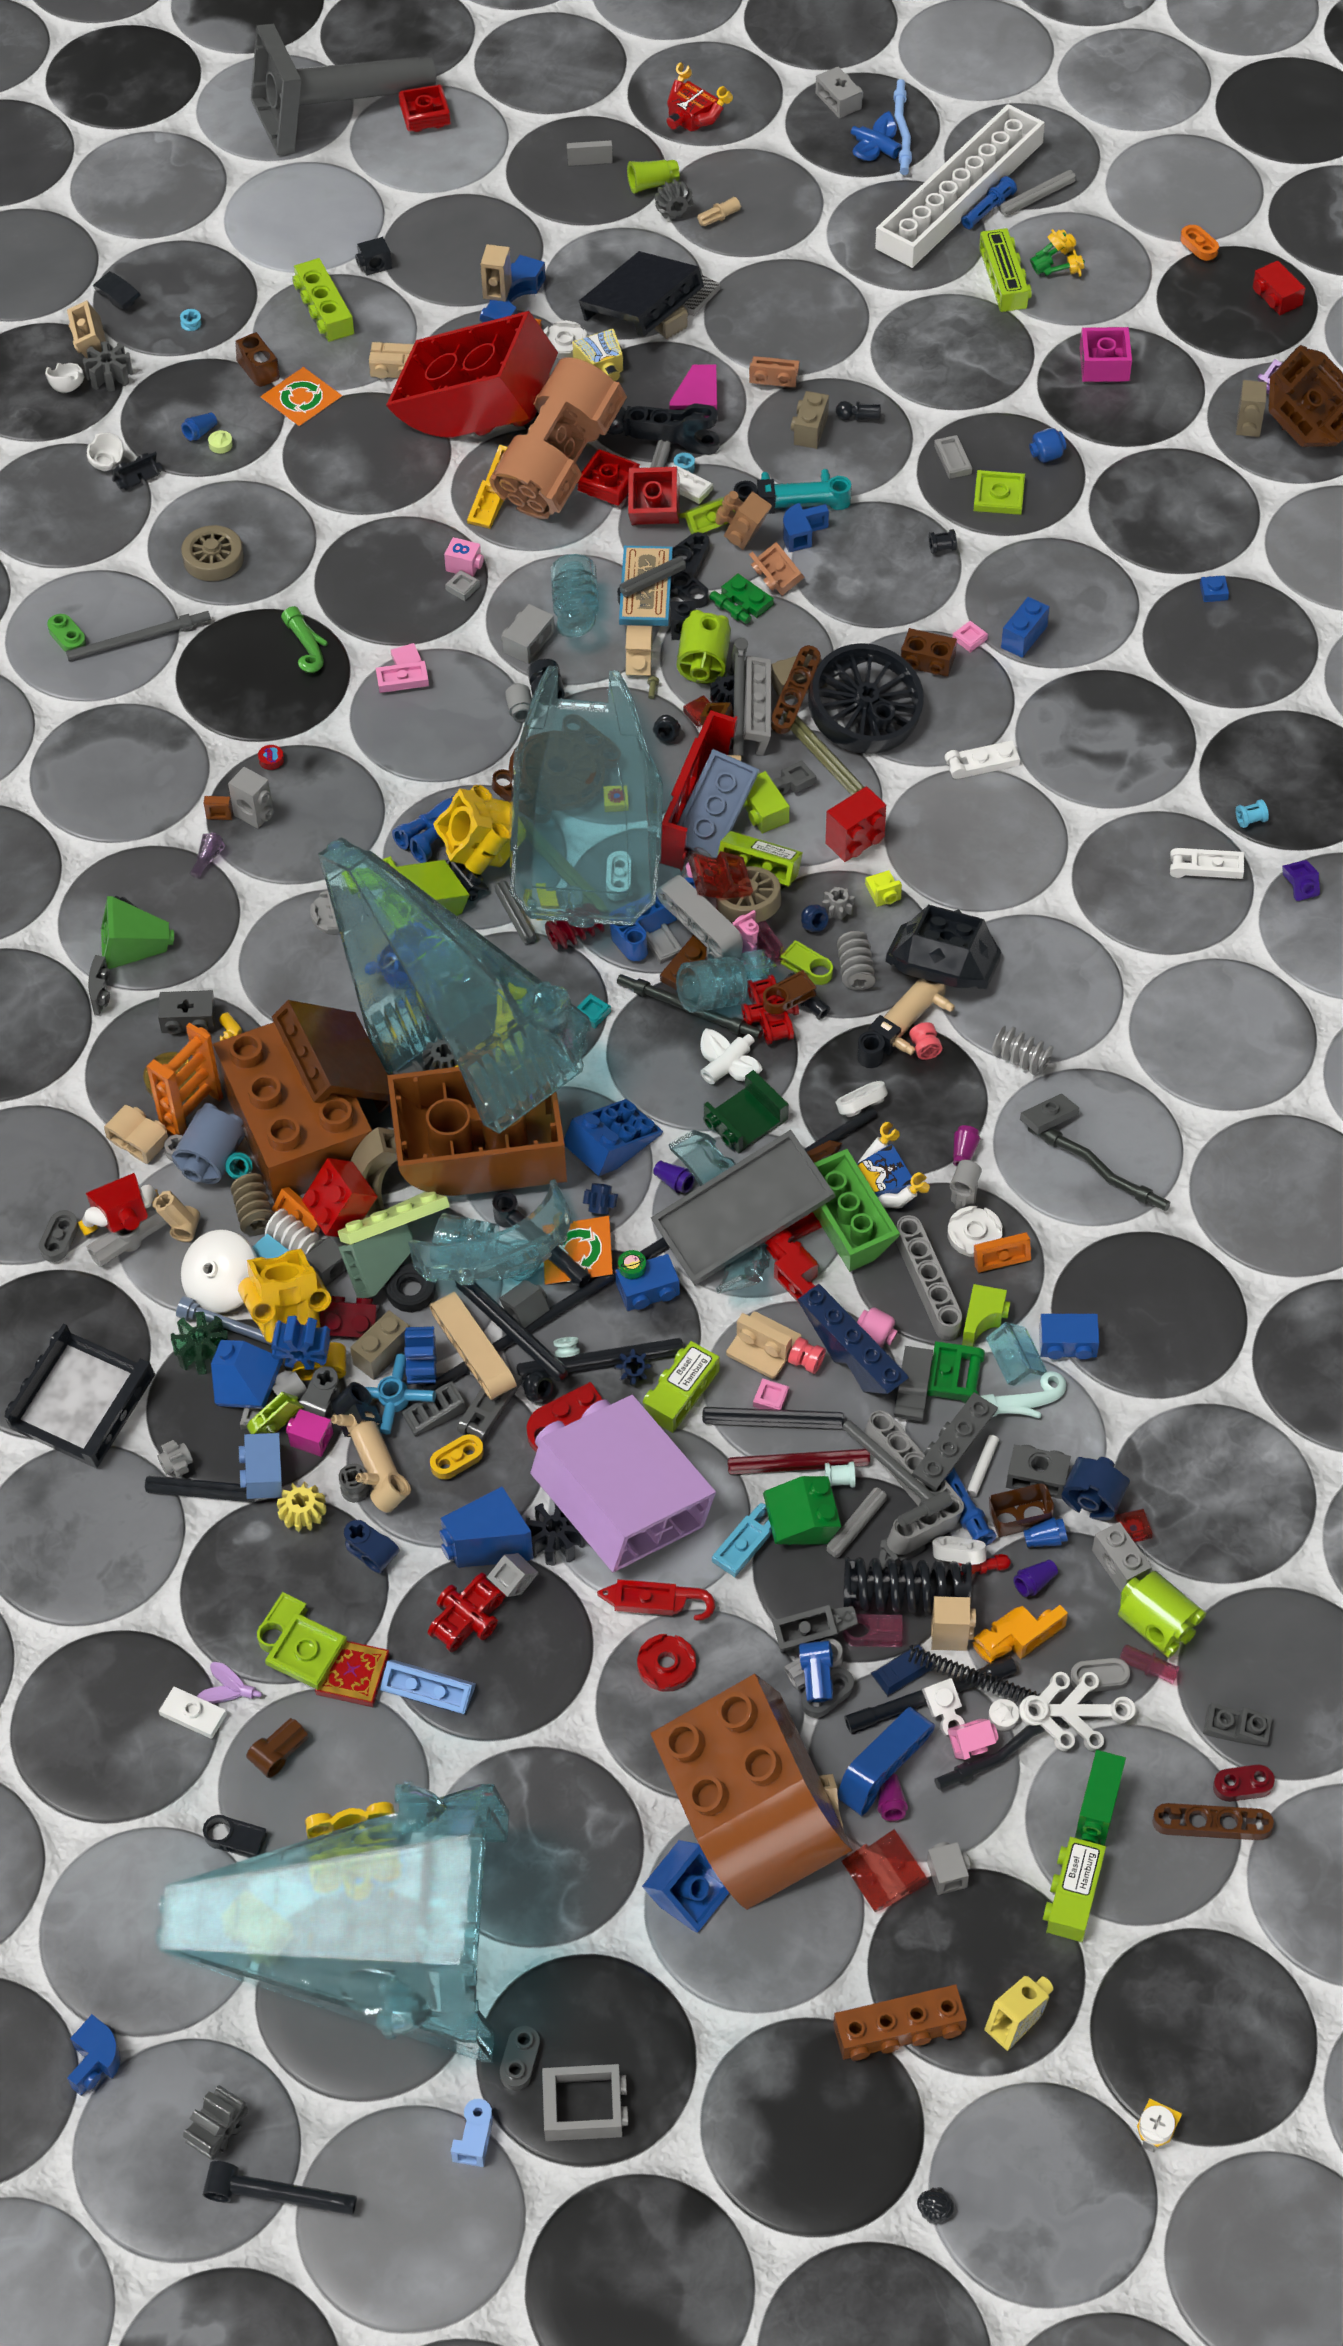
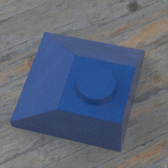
(243, 1374)

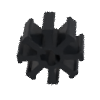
(553, 1534)

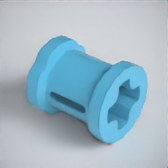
(1252, 813)

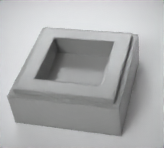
(462, 585)

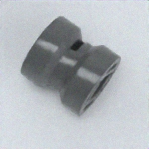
(350, 1488)

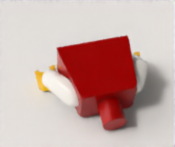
(118, 1205)

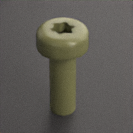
(653, 682)

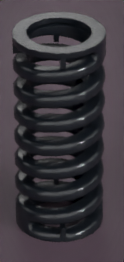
(856, 1574)

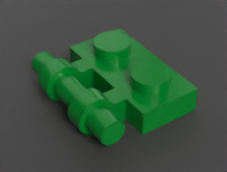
(746, 596)

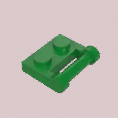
(946, 1369)

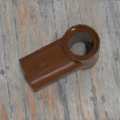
(271, 1753)

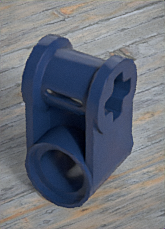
(373, 1548)

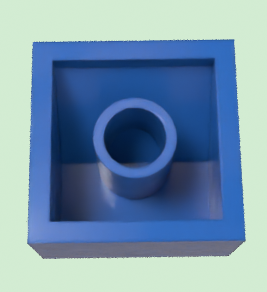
(686, 1885)

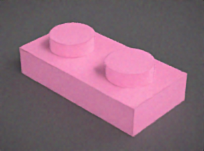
(402, 676)

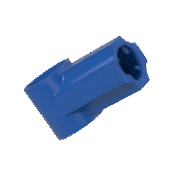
(816, 1662)

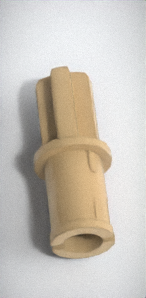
(719, 211)

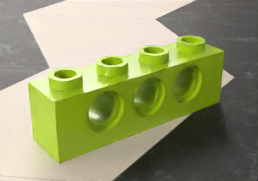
(323, 300)

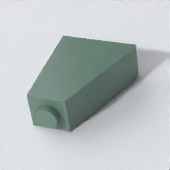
(376, 1259)

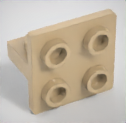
(762, 1344)

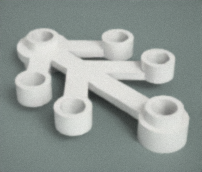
(1071, 1711)

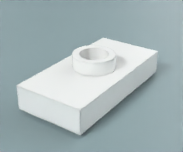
(693, 486)
(192, 1712)

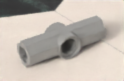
(115, 1243)

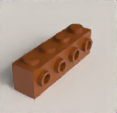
(900, 2022)

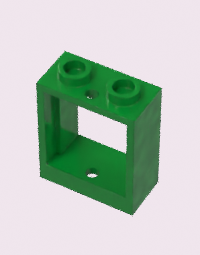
(1100, 1797)

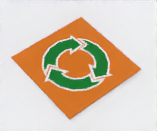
(301, 396)
(589, 1246)

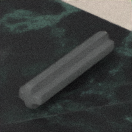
(652, 576)
(515, 912)

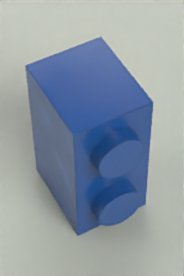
(1025, 627)
(655, 1285)
(1068, 1335)

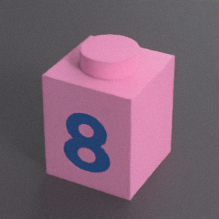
(463, 556)

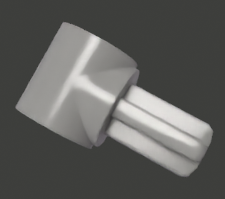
(289, 1383)

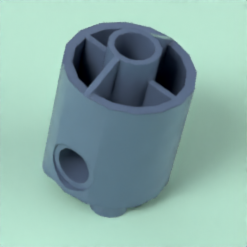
(208, 1144)

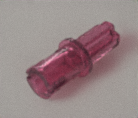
(1149, 1663)

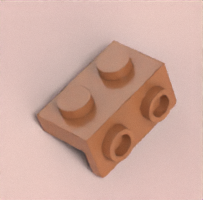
(774, 371)
(778, 569)

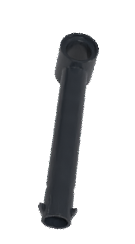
(508, 1218)
(224, 2181)

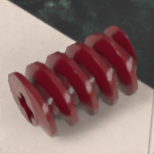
(561, 931)

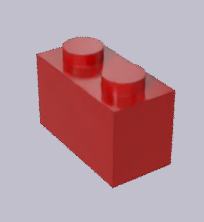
(1278, 287)

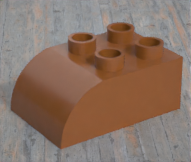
(451, 1151)
(751, 1791)

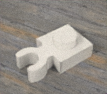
(942, 1701)

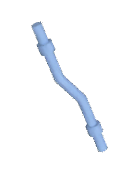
(905, 154)

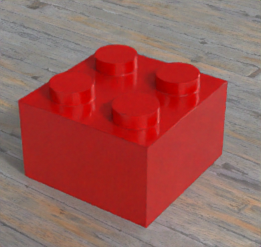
(654, 495)
(855, 824)
(338, 1196)

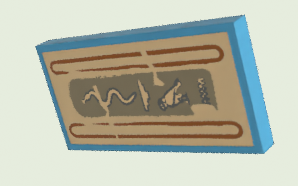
(653, 603)

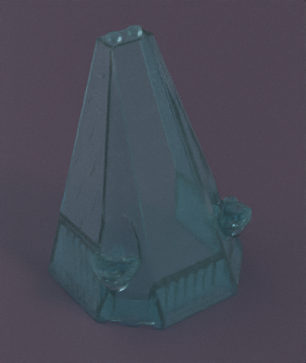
(435, 976)
(358, 1918)

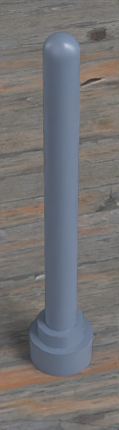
(188, 1307)

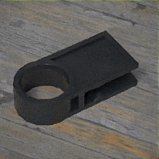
(242, 1838)

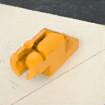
(1019, 1633)

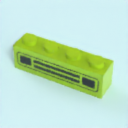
(1004, 270)

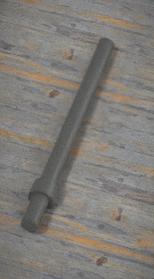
(185, 622)

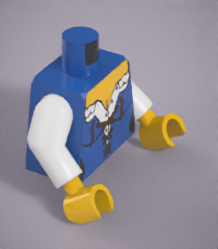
(888, 1173)

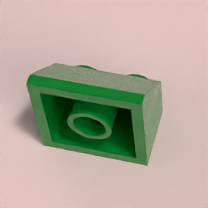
(802, 1511)

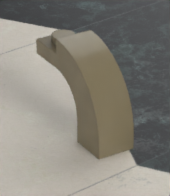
(373, 1159)

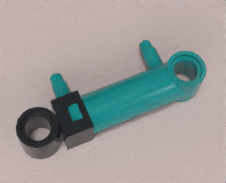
(832, 492)

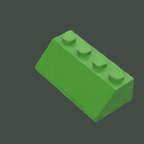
(855, 1217)

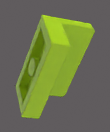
(703, 517)

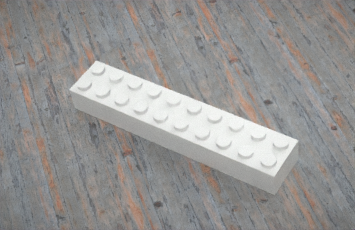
(959, 185)

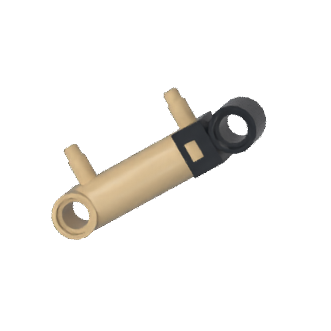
(886, 1031)
(361, 1424)

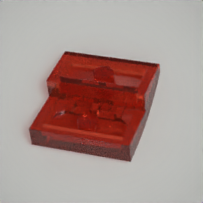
(720, 876)
(885, 1871)

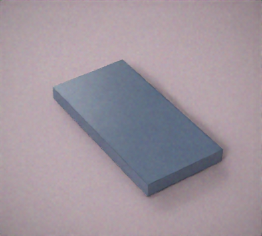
(716, 801)

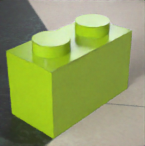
(766, 805)

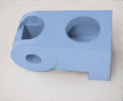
(476, 2135)

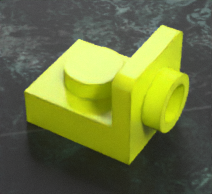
(883, 888)

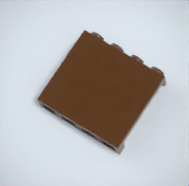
(332, 1052)

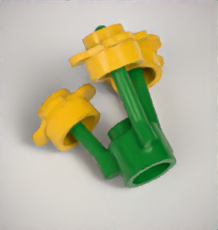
(1064, 243)

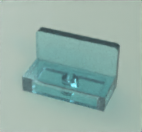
(1015, 1353)

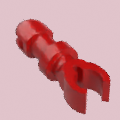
(998, 1562)

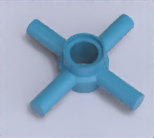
(401, 1399)

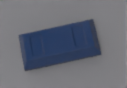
(900, 1672)

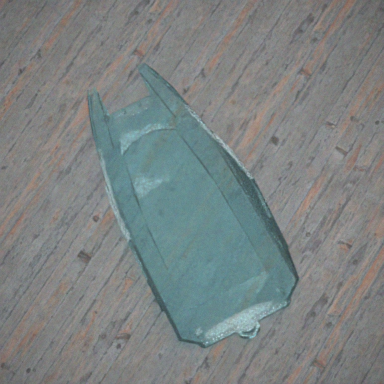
(584, 809)

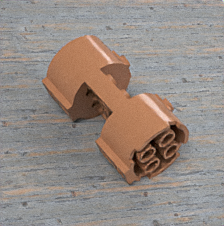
(541, 466)

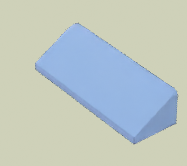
(427, 1686)

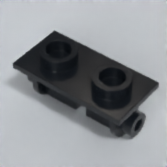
(126, 473)
(471, 881)

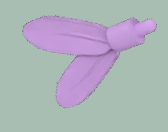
(232, 1688)

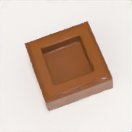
(218, 807)

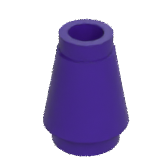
(675, 1176)
(1034, 1578)

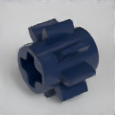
(600, 1198)
(638, 1361)

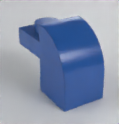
(800, 524)
(100, 2051)

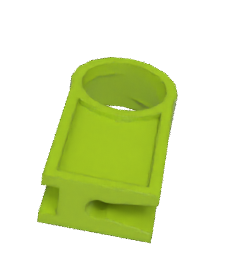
(800, 958)
(275, 1414)
(279, 1617)

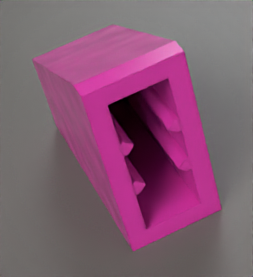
(697, 387)

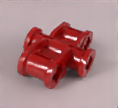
(773, 1025)
(466, 1612)

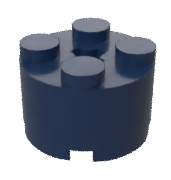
(1095, 1487)

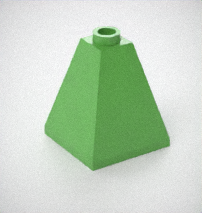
(131, 934)

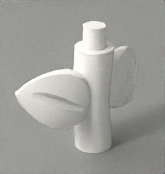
(727, 1057)

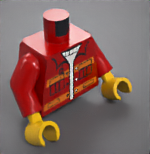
(693, 106)

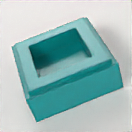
(595, 1009)

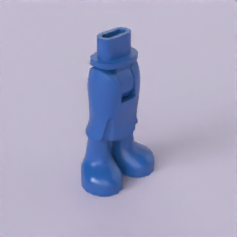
(408, 834)

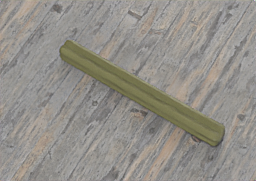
(825, 755)

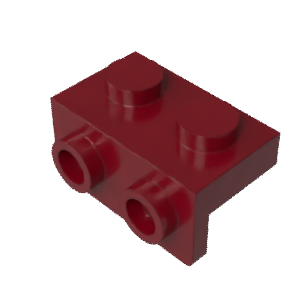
(349, 1318)

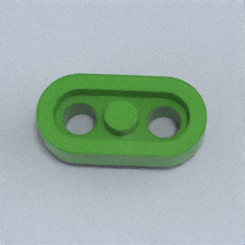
(63, 630)

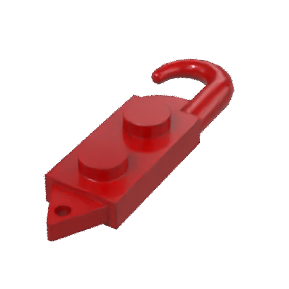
(655, 1598)

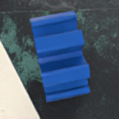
(300, 1342)
(420, 1355)

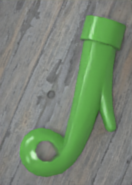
(295, 621)

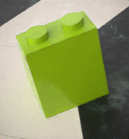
(438, 882)

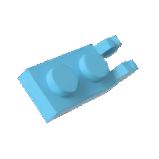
(743, 1542)

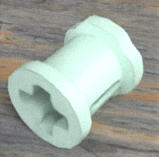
(841, 1474)

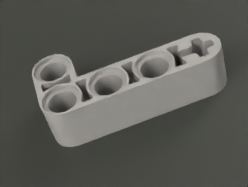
(701, 918)

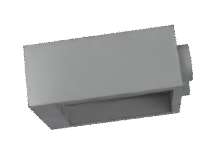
(583, 2129)

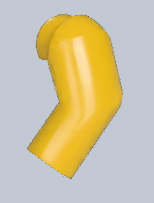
(231, 1026)

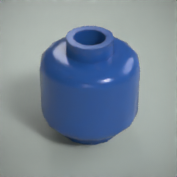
(1048, 445)

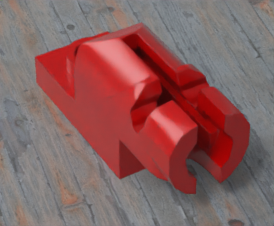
(794, 1264)

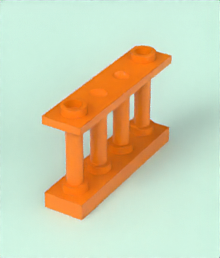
(166, 1082)

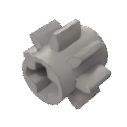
(838, 903)
(175, 1458)

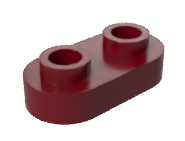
(1245, 1784)

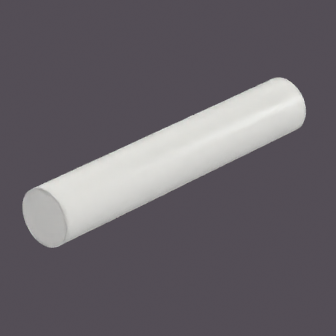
(982, 1465)

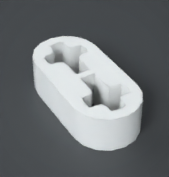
(959, 1550)

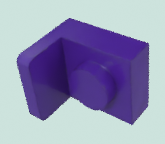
(1303, 878)

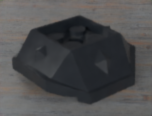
(946, 948)

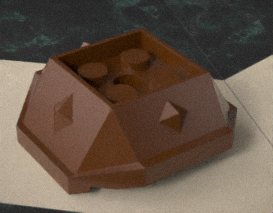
(1308, 398)

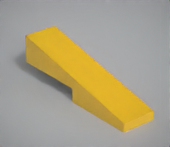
(487, 501)

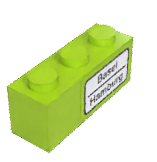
(758, 853)
(681, 1385)
(1074, 1889)

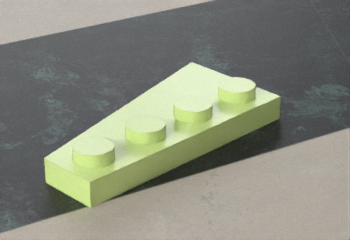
(392, 1217)

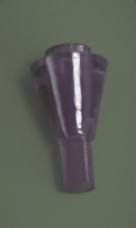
(209, 848)

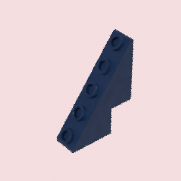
(851, 1343)

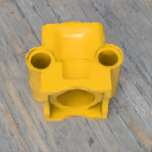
(475, 829)
(283, 1289)

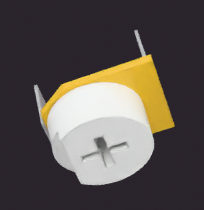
(1157, 2124)

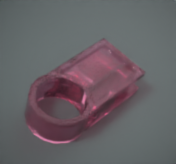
(769, 942)
(883, 1631)

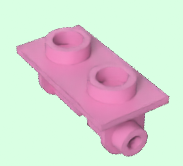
(748, 929)

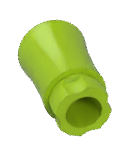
(651, 174)

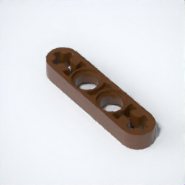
(795, 689)
(1212, 1816)

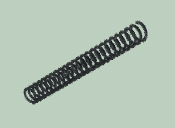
(963, 1670)

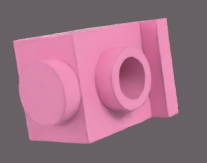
(972, 1738)

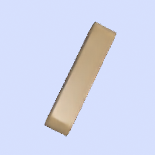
(472, 1345)

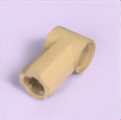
(180, 1217)

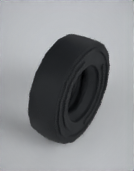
(405, 1302)

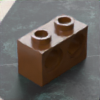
(929, 652)

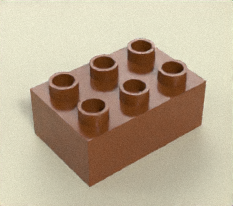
(280, 1120)

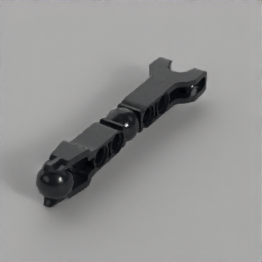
(676, 426)

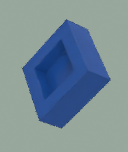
(1214, 588)

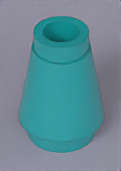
(234, 1169)

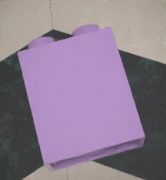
(621, 1481)

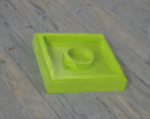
(999, 492)
(306, 1650)

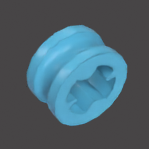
(189, 314)
(687, 459)

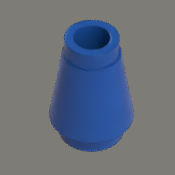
(197, 426)
(1046, 1533)

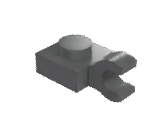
(795, 777)

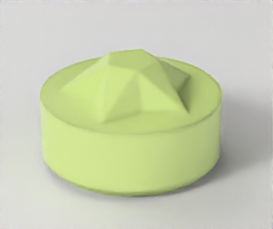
(220, 441)

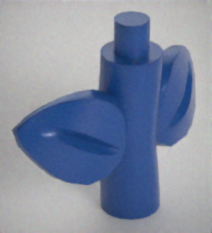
(877, 139)

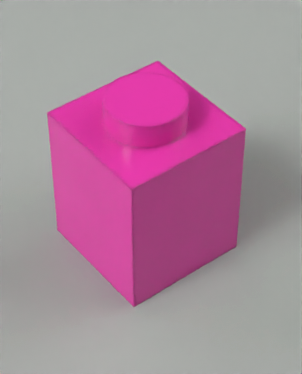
(309, 1432)

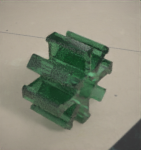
(198, 1342)

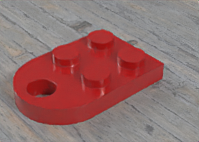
(565, 1409)

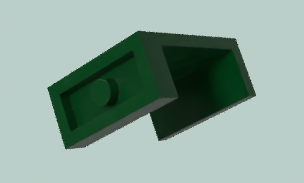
(747, 1114)

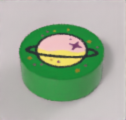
(632, 1264)

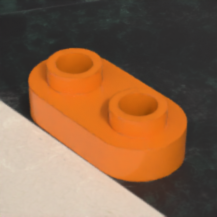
(1199, 242)

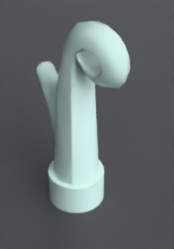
(1023, 1403)

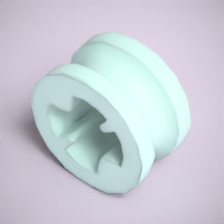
(566, 1347)

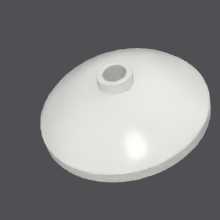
(229, 1257)

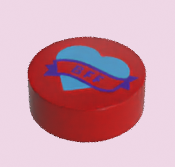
(270, 757)

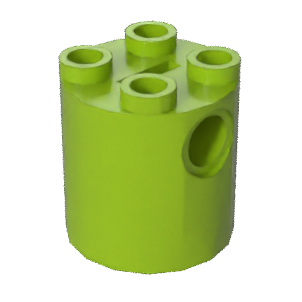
(703, 647)
(1159, 1612)

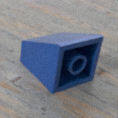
(485, 1531)

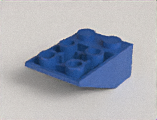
(610, 1136)

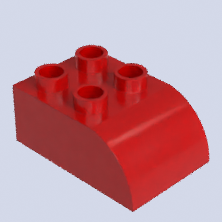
(474, 377)

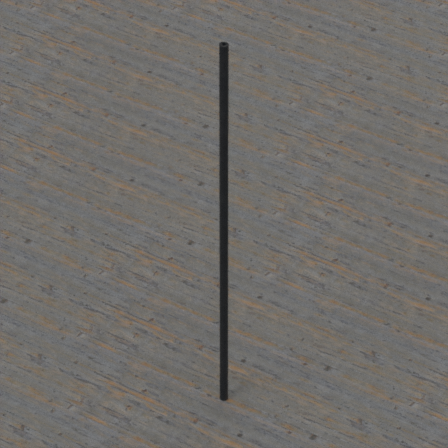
(648, 1252)

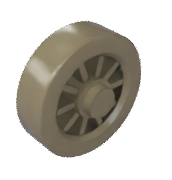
(212, 553)
(764, 899)

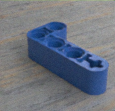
(633, 939)
(883, 1759)

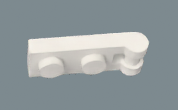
(982, 759)
(1206, 863)

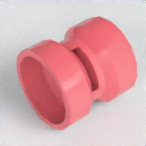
(925, 1039)
(806, 1355)

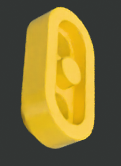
(454, 1456)

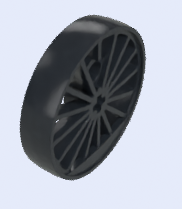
(865, 698)

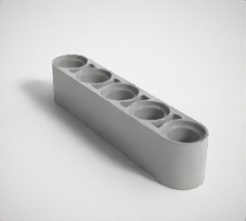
(929, 1289)

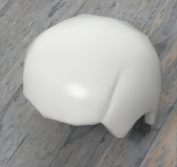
(65, 377)
(105, 451)

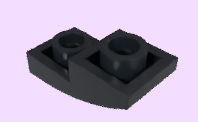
(117, 290)

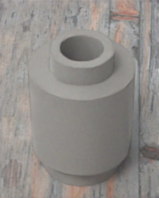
(518, 701)

